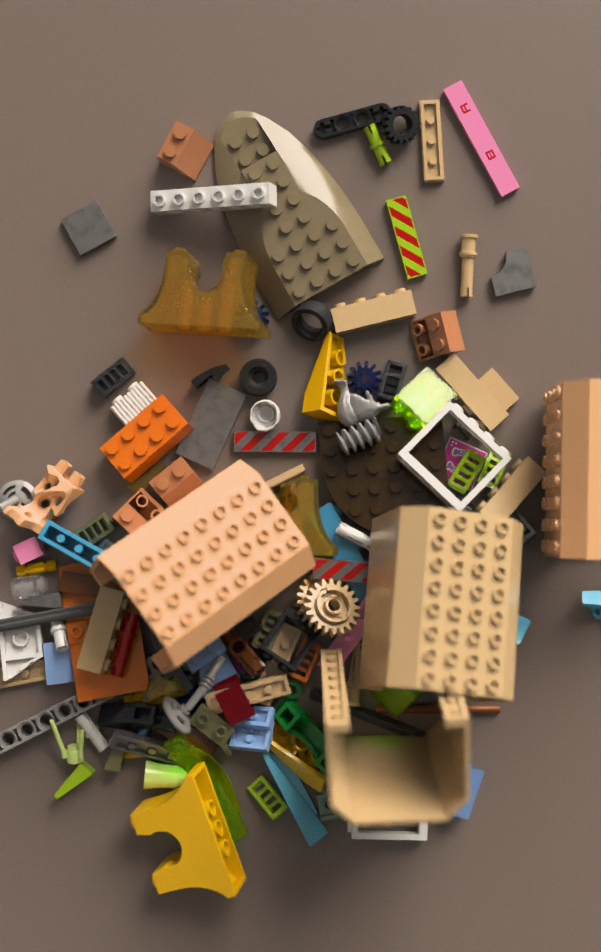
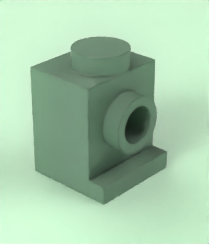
(326, 813)

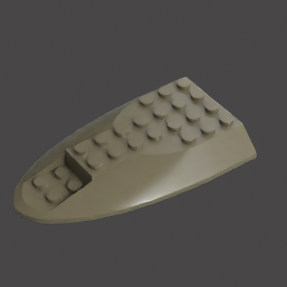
(314, 230)

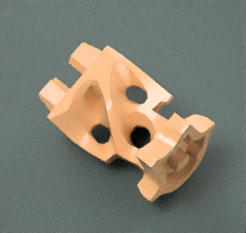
(60, 495)

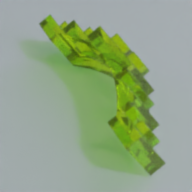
(187, 757)

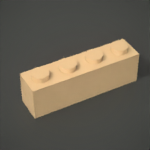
(373, 312)
(471, 393)
(513, 489)
(102, 630)

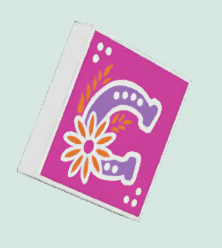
(454, 451)

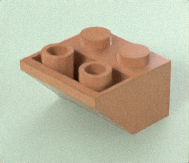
(437, 335)
(137, 512)

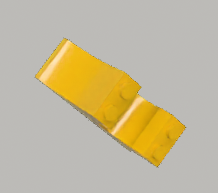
(199, 824)

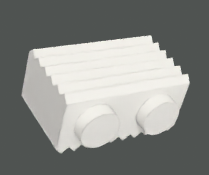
(133, 402)

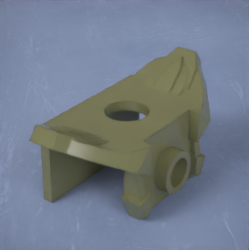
(213, 726)

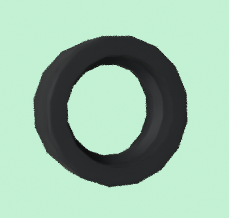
(318, 310)

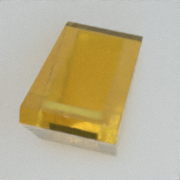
(162, 687)

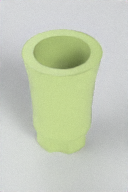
(163, 775)

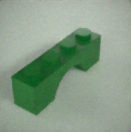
(302, 725)

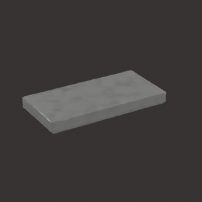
(211, 424)

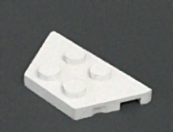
(19, 646)

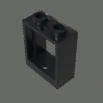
(291, 616)

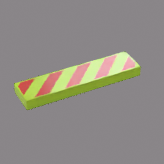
(406, 237)

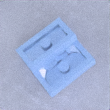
(57, 665)
(254, 732)

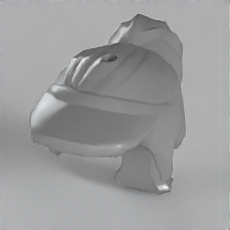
(355, 408)

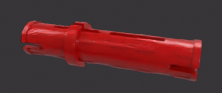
(126, 639)

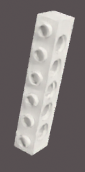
(214, 198)

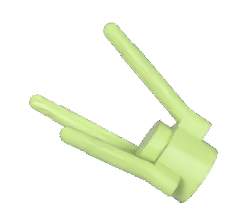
(74, 752)

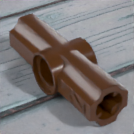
(247, 658)

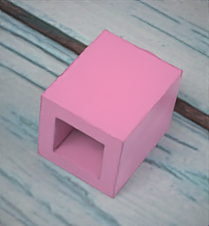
(28, 550)

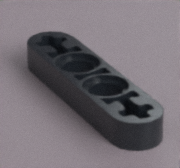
(350, 117)

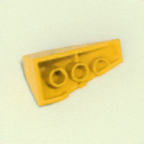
(321, 392)
(297, 757)

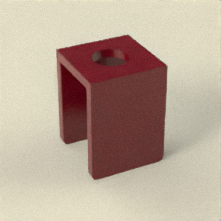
(233, 700)

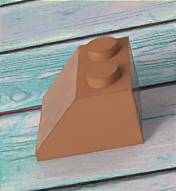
(185, 151)
(176, 482)

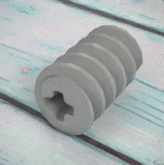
(359, 435)

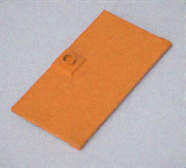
(93, 685)

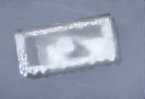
(28, 586)

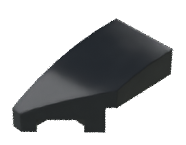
(216, 372)

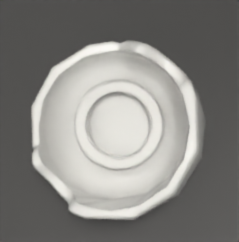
(265, 415)

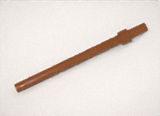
(495, 709)

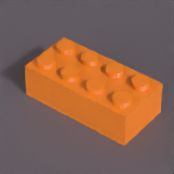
(146, 439)

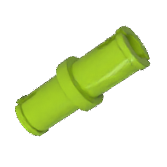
(377, 145)

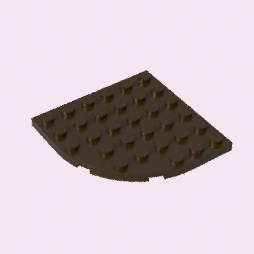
(373, 478)

